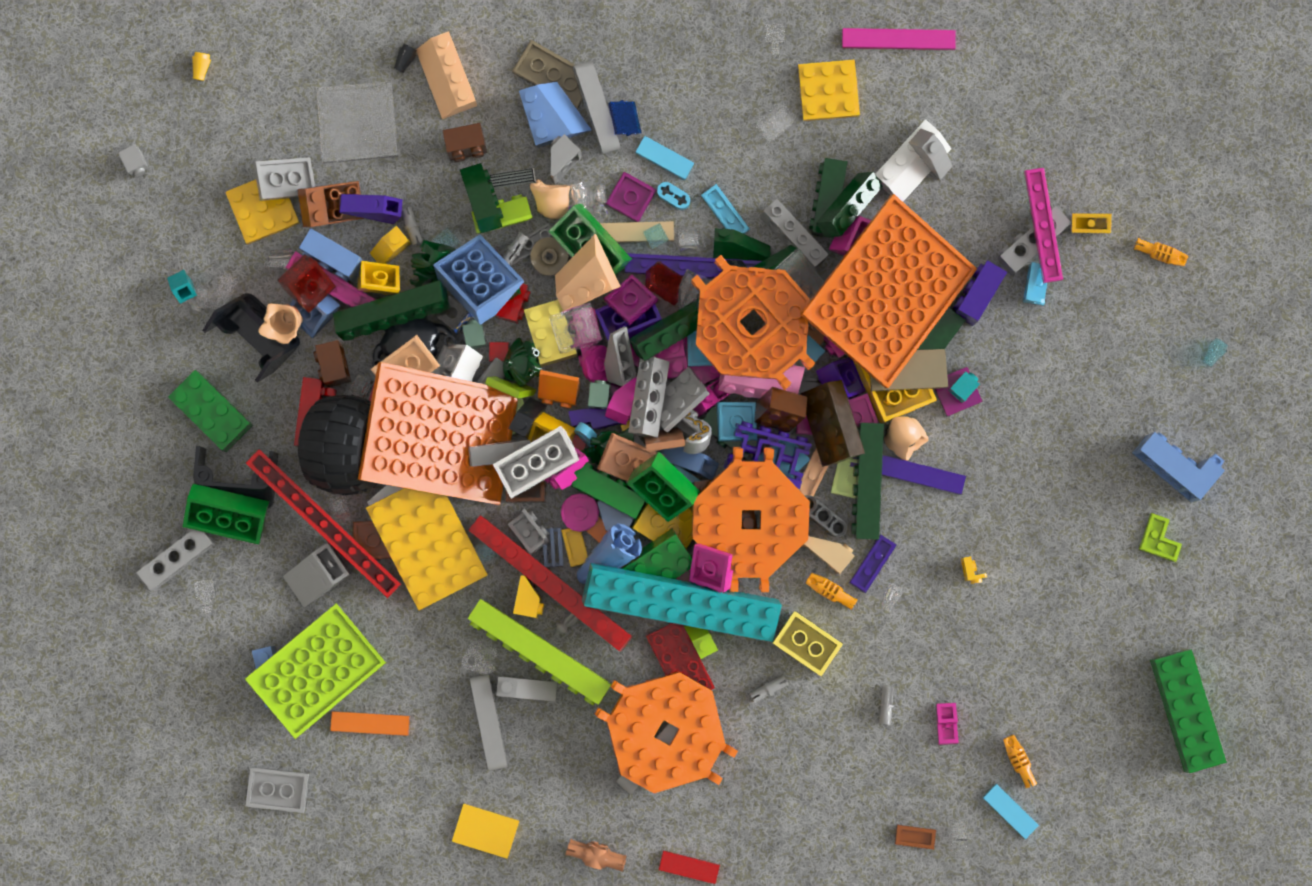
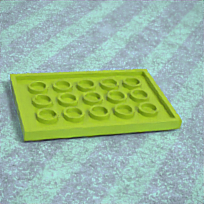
(315, 671)

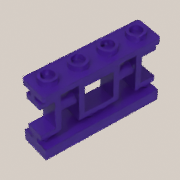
(772, 439)

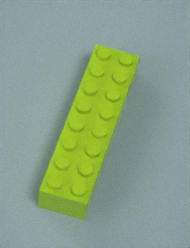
(539, 651)

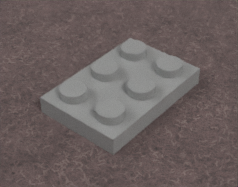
(283, 177)
(681, 398)
(277, 790)

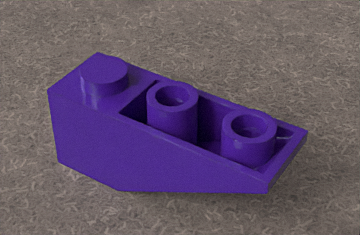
(372, 207)

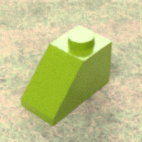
(701, 640)

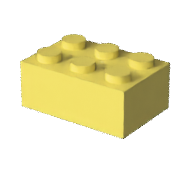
(543, 333)
(807, 643)

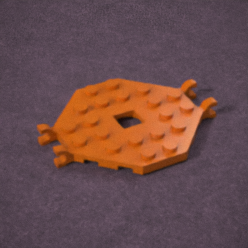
(727, 341)
(752, 487)
(638, 718)

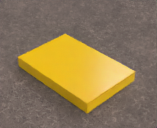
(485, 831)

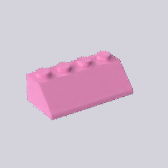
(758, 387)

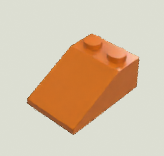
(558, 389)

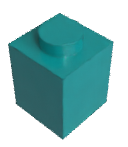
(181, 286)
(964, 386)

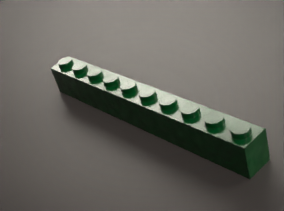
(684, 321)

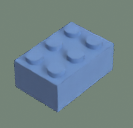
(331, 256)

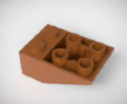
(322, 203)

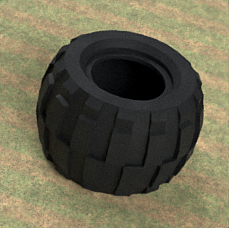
(333, 444)

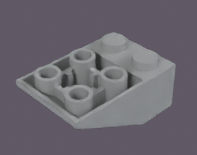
(317, 574)

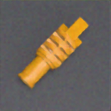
(1162, 252)
(830, 590)
(1019, 760)

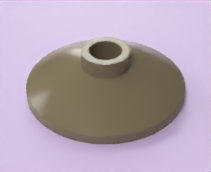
(538, 258)

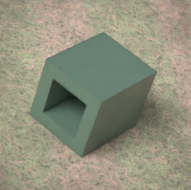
(474, 334)

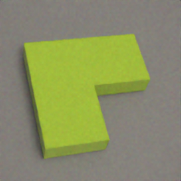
(511, 389)
(1154, 541)

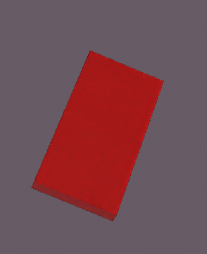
(677, 653)

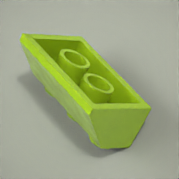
(513, 211)

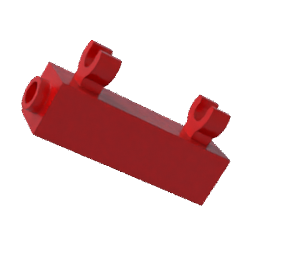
(311, 391)

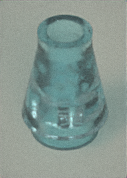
(1215, 351)

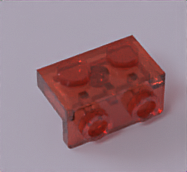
(663, 282)

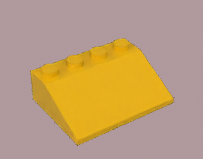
(895, 402)

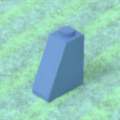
(694, 463)

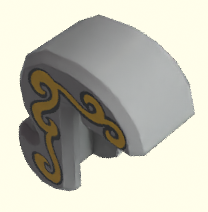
(698, 432)

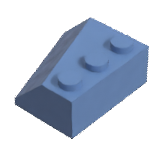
(551, 113)

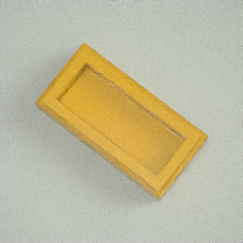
(575, 547)

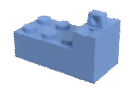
(1180, 472)

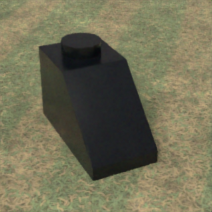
(526, 416)

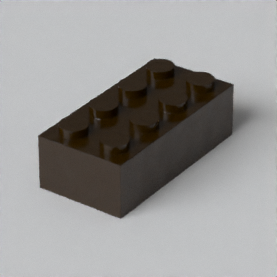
(832, 423)

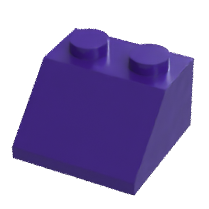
(845, 371)

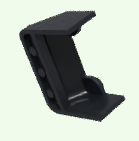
(246, 316)
(258, 489)

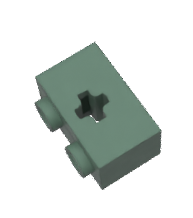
(599, 395)

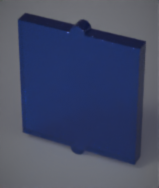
(624, 118)

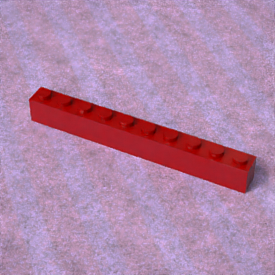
(322, 523)
(549, 583)

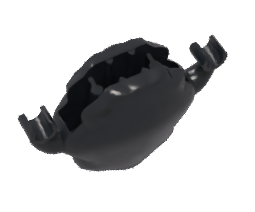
(400, 334)

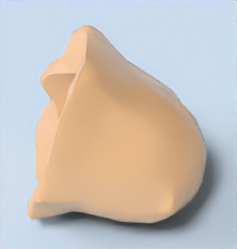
(551, 200)
(281, 323)
(904, 433)

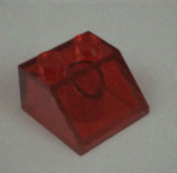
(306, 283)

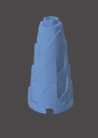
(614, 550)

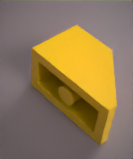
(1091, 222)
(390, 246)

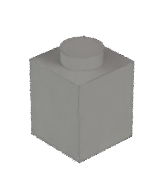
(133, 161)

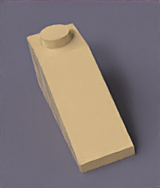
(830, 552)

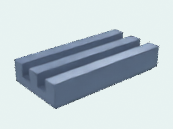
(545, 553)

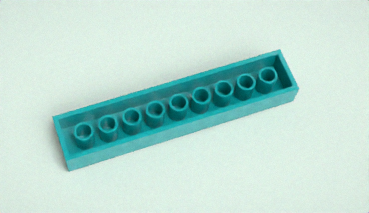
(681, 602)

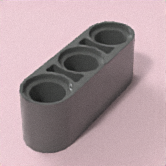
(830, 520)

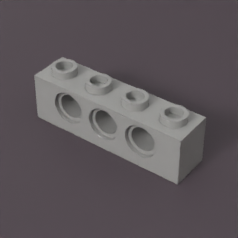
(793, 233)
(1013, 262)
(648, 397)
(148, 571)

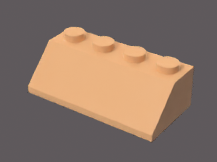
(446, 75)

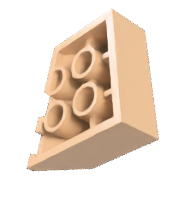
(585, 276)

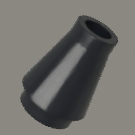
(405, 57)

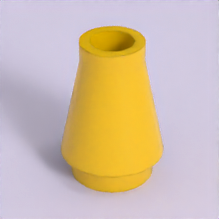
(200, 65)

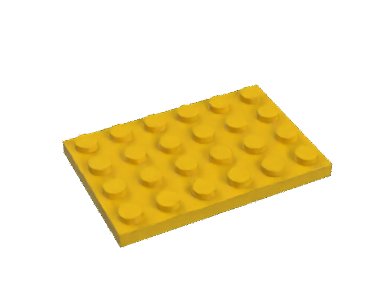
(426, 544)

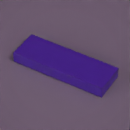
(872, 563)

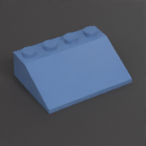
(478, 278)

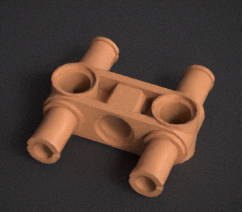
(596, 855)

